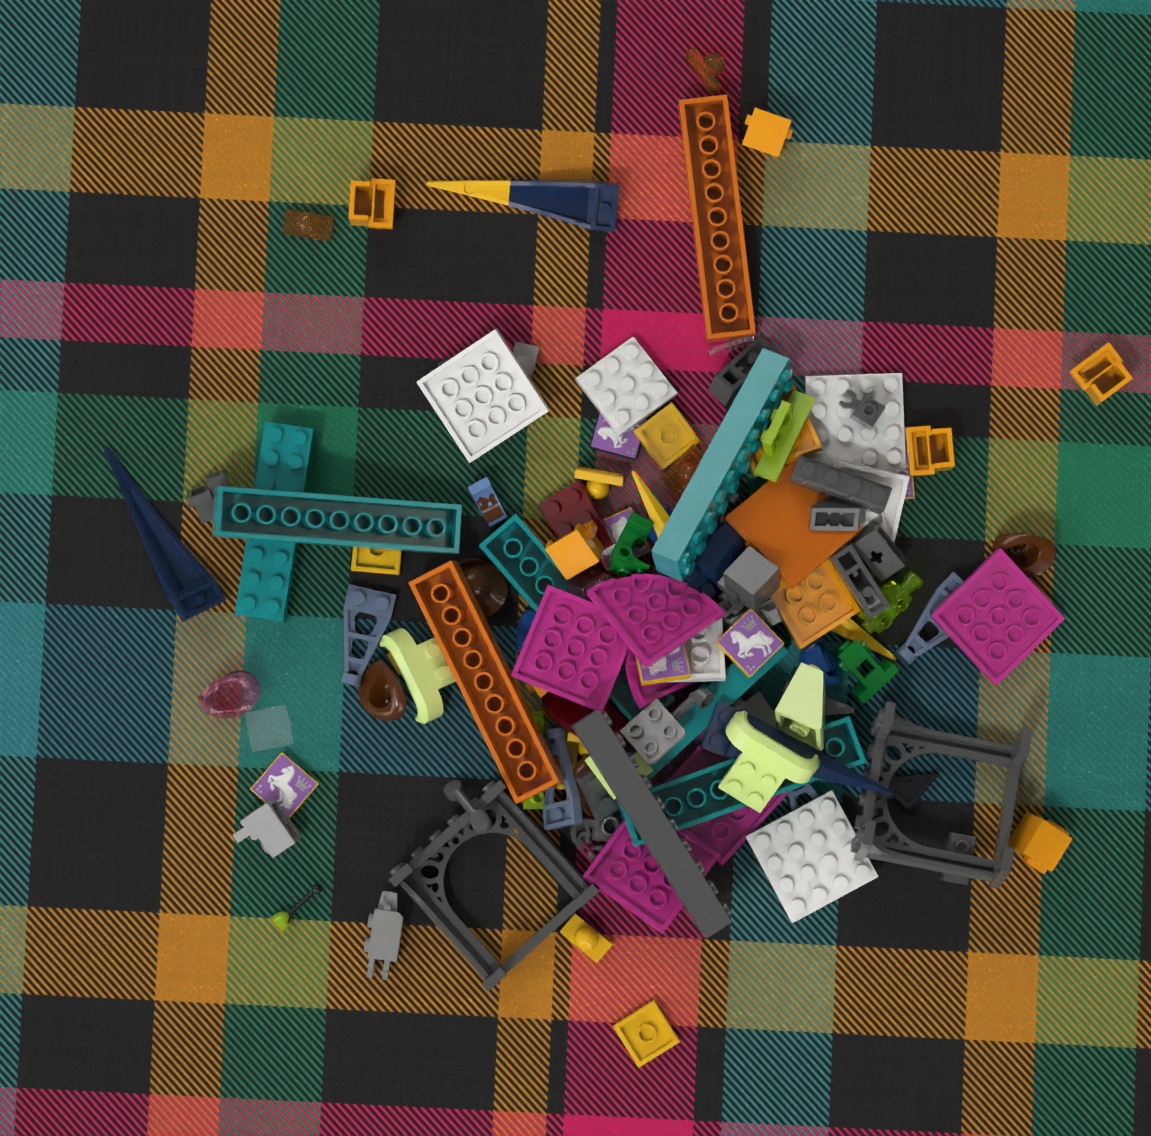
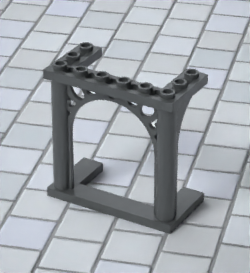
(894, 731)
(442, 915)

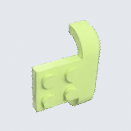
(422, 670)
(761, 765)

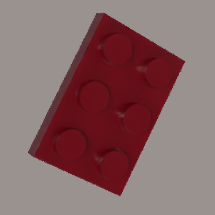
(572, 507)

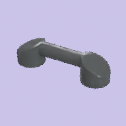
(700, 697)
(478, 818)

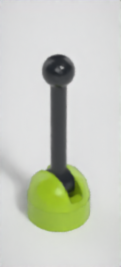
(283, 919)

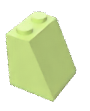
(803, 707)

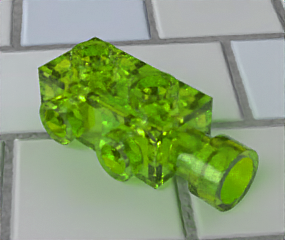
(893, 594)

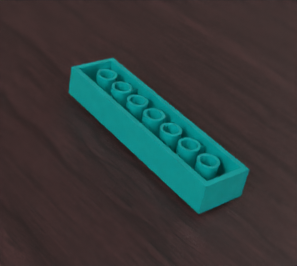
(270, 564)
(727, 692)

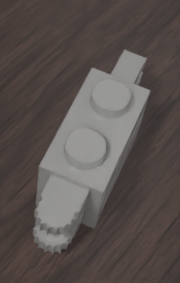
(385, 934)

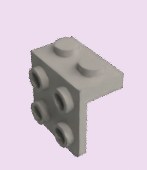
(653, 732)

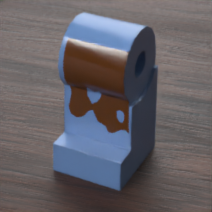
(487, 501)

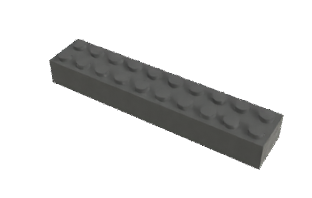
(651, 823)

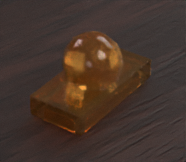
(707, 68)
(308, 225)
(681, 472)

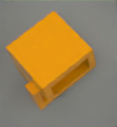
(767, 131)
(372, 203)
(1101, 374)
(929, 450)
(576, 550)
(1039, 842)

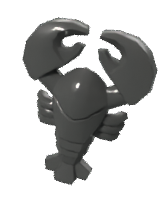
(600, 831)

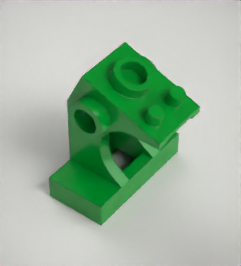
(634, 534)
(851, 656)

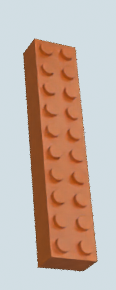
(716, 218)
(486, 681)

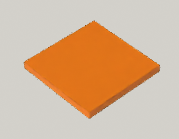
(778, 528)

